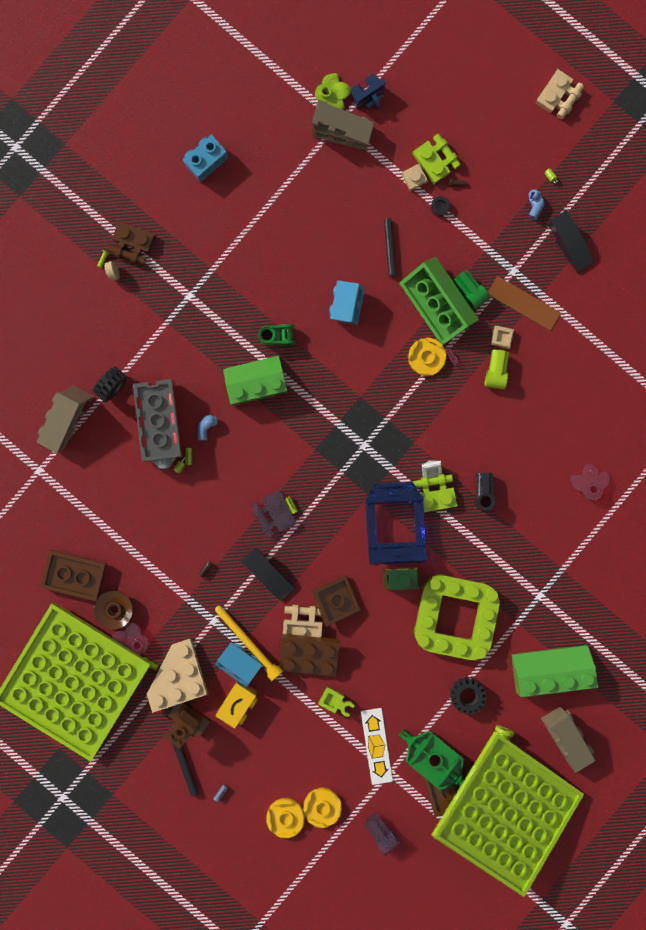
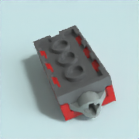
(158, 422)

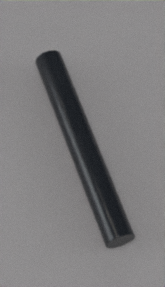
(390, 247)
(186, 770)

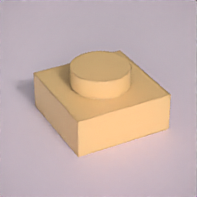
(414, 177)

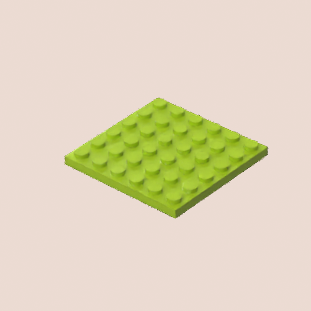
(72, 681)
(508, 814)

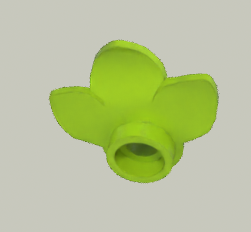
(336, 91)

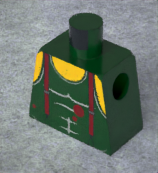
(401, 578)

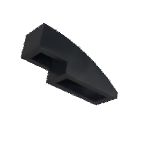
(570, 241)
(268, 574)

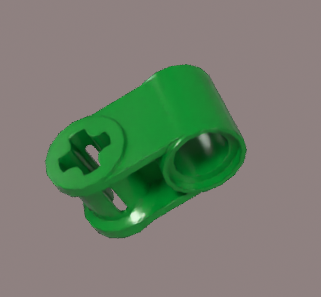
(278, 334)

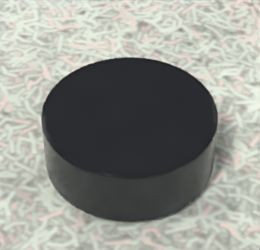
(440, 206)

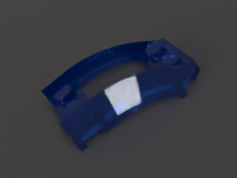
(396, 552)

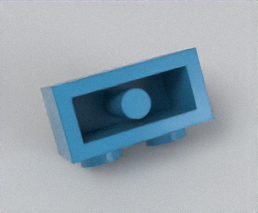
(205, 158)
(347, 302)
(238, 664)

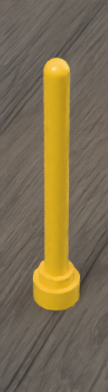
(272, 670)

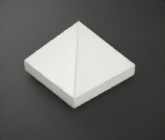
(431, 469)

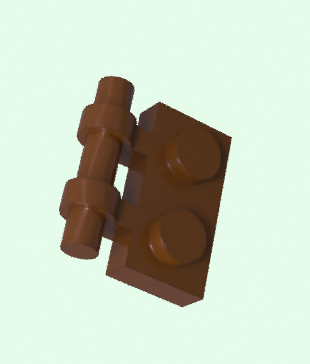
(132, 237)

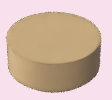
(112, 271)

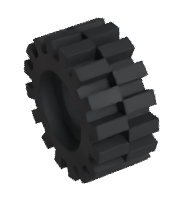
(110, 384)
(473, 706)

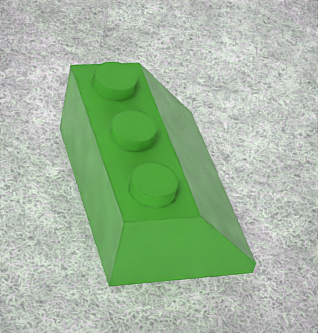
(255, 381)

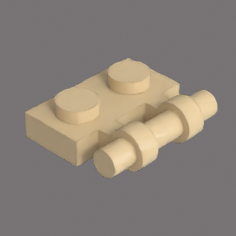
(555, 90)
(302, 627)

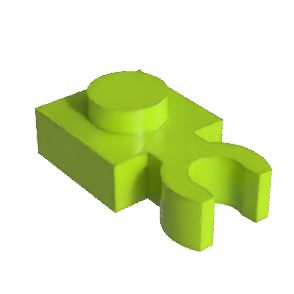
(333, 700)

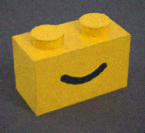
(236, 704)

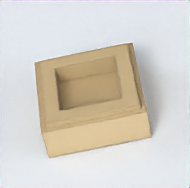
(502, 337)

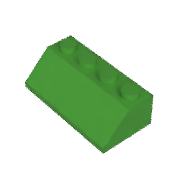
(438, 300)
(554, 671)

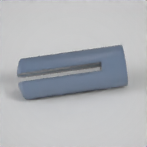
(220, 793)

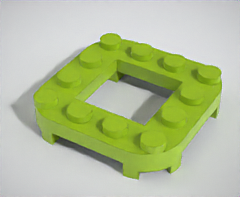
(484, 623)

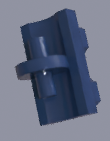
(371, 95)

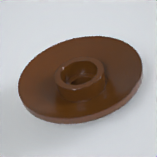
(104, 613)

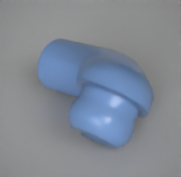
(537, 204)
(204, 425)

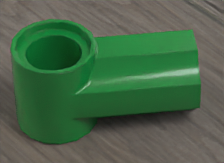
(474, 293)

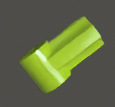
(496, 375)

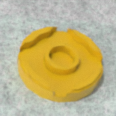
(427, 356)
(322, 807)
(285, 818)

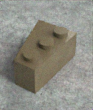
(341, 126)
(62, 418)
(568, 739)

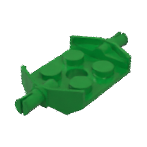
(418, 755)

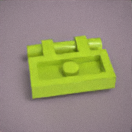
(432, 163)
(440, 498)

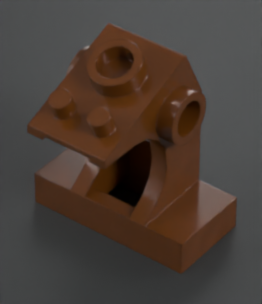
(186, 723)

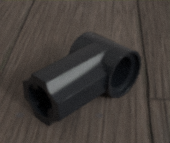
(484, 488)

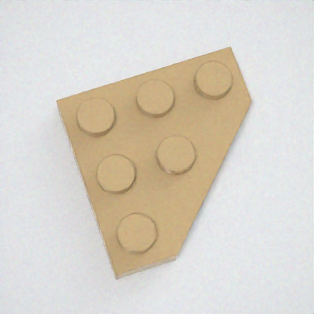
(178, 678)

